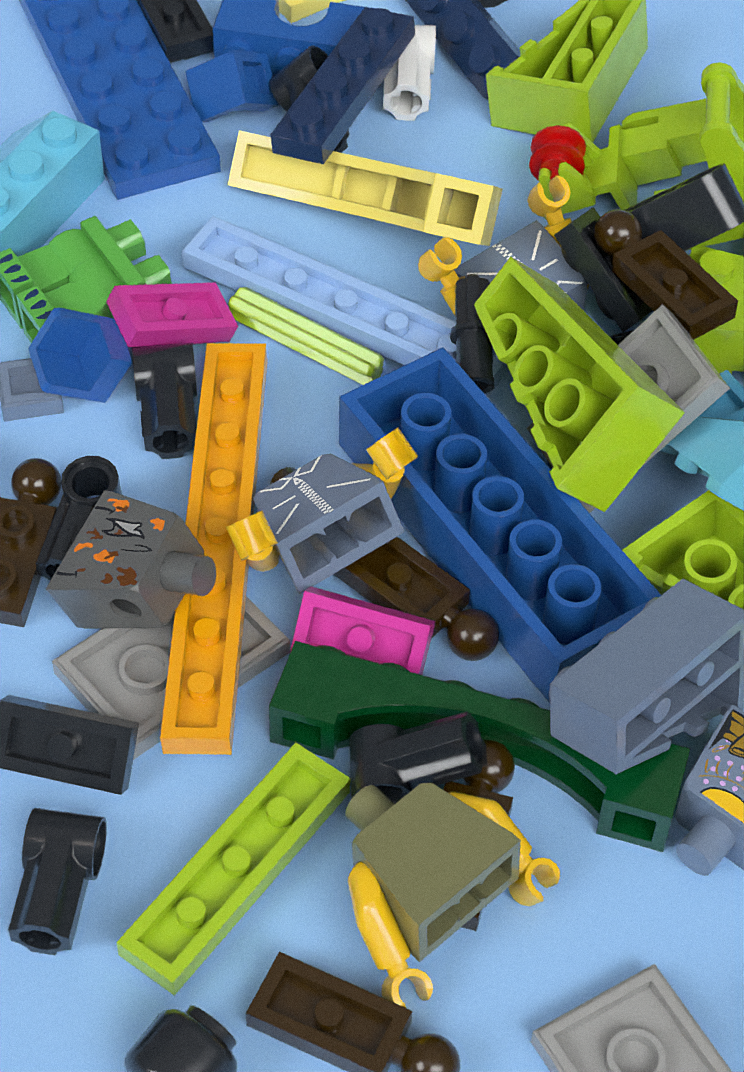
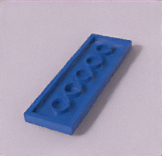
(125, 90)

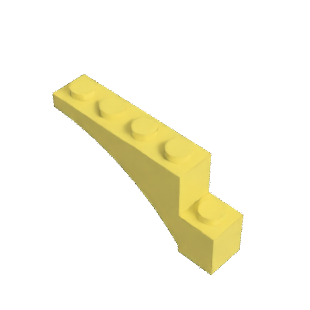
(370, 190)

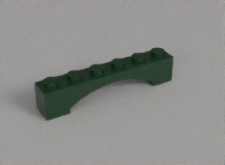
(332, 695)

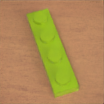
(233, 868)

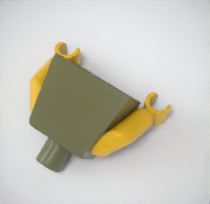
(429, 871)

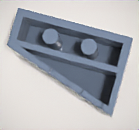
(652, 679)

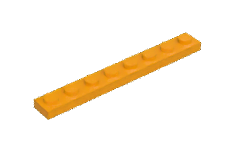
(221, 492)

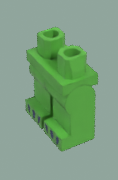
(76, 272)

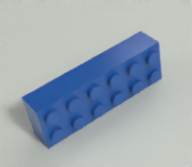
(495, 516)

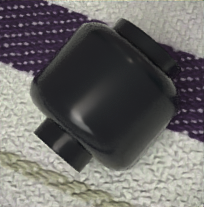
(183, 1044)

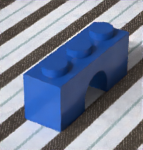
(257, 28)

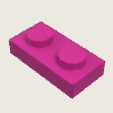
(171, 314)
(363, 629)

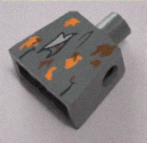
(130, 567)

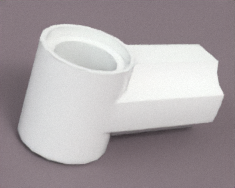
(409, 82)

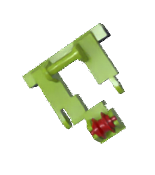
(649, 148)

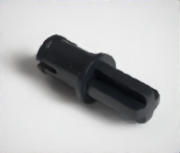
(472, 343)

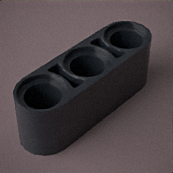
(693, 208)

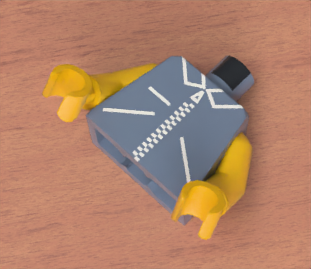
(531, 245)
(325, 513)

